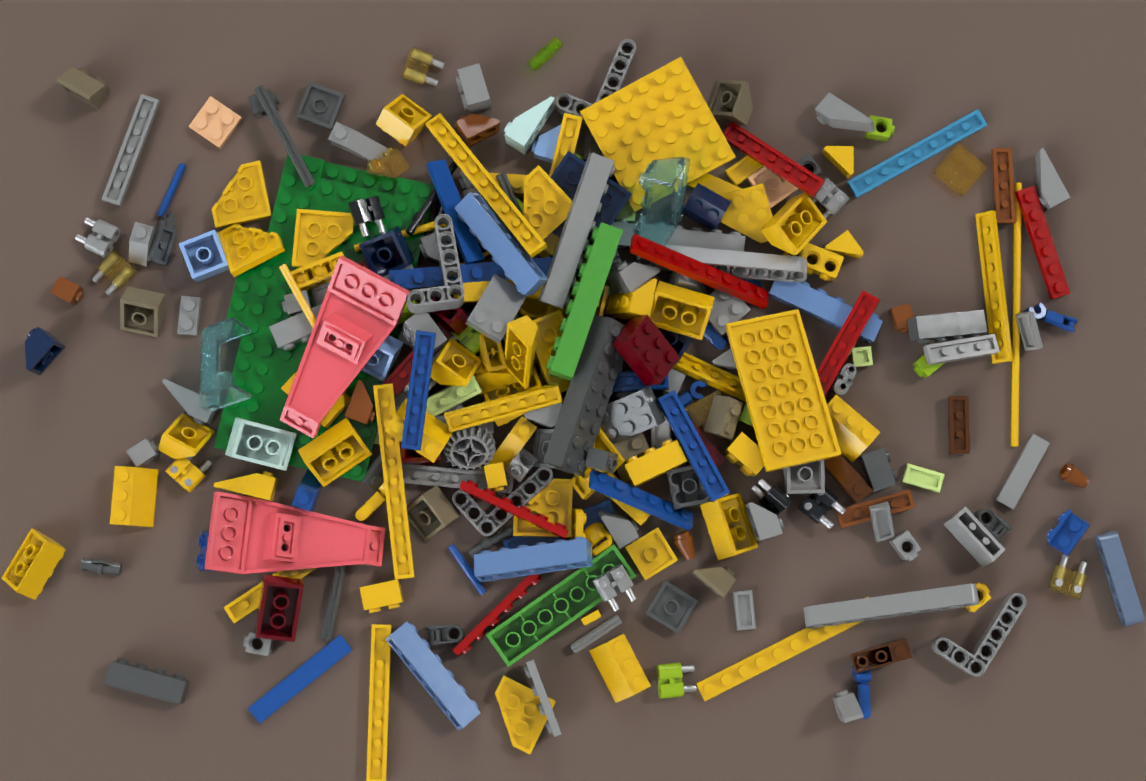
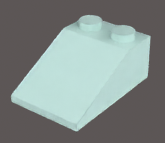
(526, 127)
(260, 444)

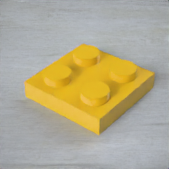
(651, 553)

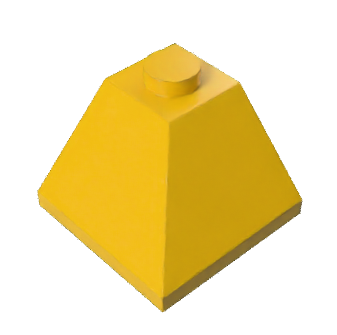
(454, 365)
(184, 438)

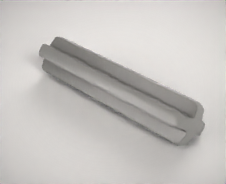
(595, 634)

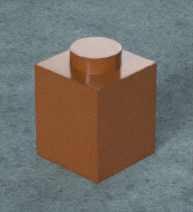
(67, 291)
(899, 317)

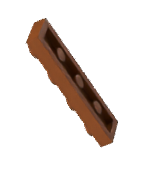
(1003, 185)
(860, 512)

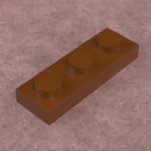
(958, 425)

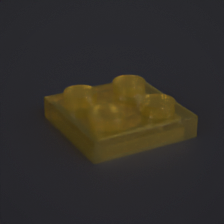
(960, 170)

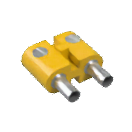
(186, 473)

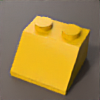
(403, 119)

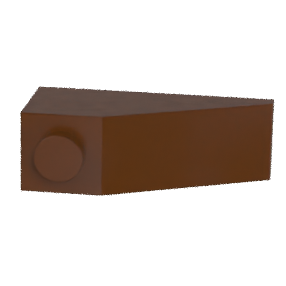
(847, 478)

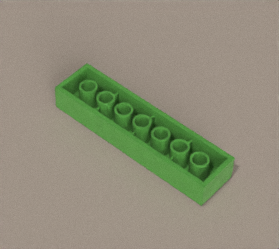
(585, 301)
(554, 609)

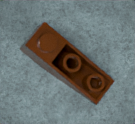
(881, 655)

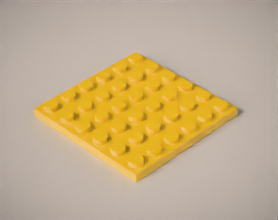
(657, 120)

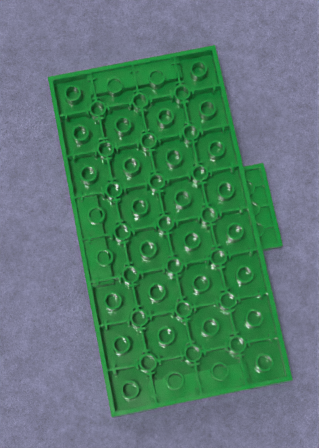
(259, 294)

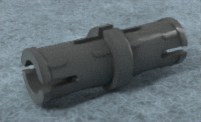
(101, 566)

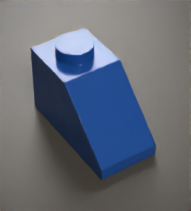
(307, 492)

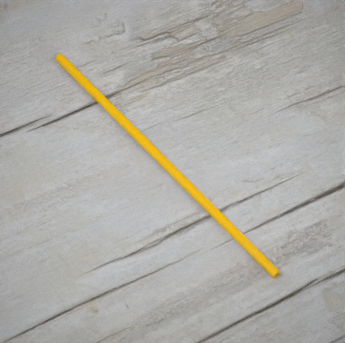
(1015, 328)

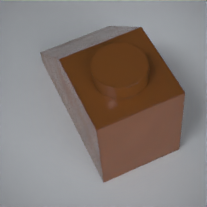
(476, 128)
(361, 406)

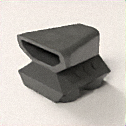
(686, 488)

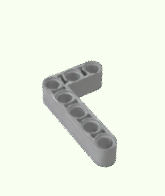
(606, 90)
(447, 269)
(491, 517)
(986, 638)

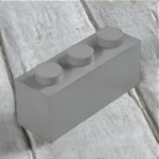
(974, 537)

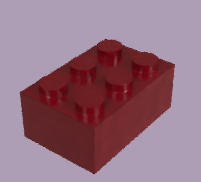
(646, 350)
(279, 608)

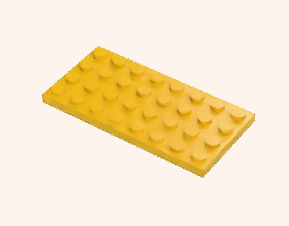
(782, 390)

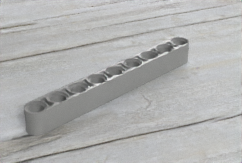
(744, 263)
(891, 605)

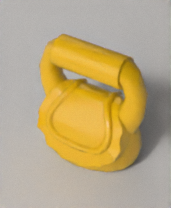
(595, 533)

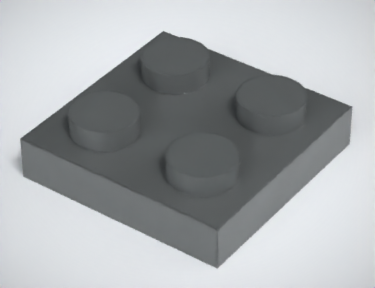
(320, 106)
(671, 607)

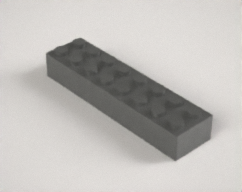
(586, 398)

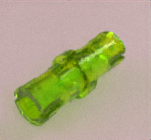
(545, 53)

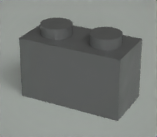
(878, 470)

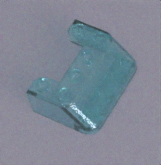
(664, 198)
(218, 387)

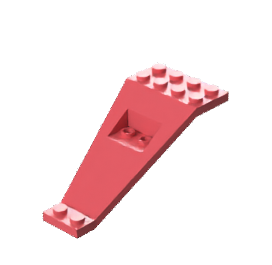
(359, 312)
(250, 532)

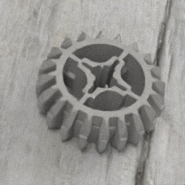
(480, 452)

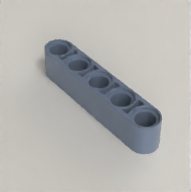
(1119, 578)

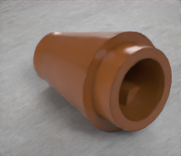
(1073, 475)
(685, 544)

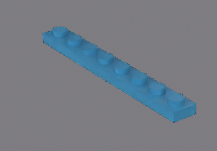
(917, 153)

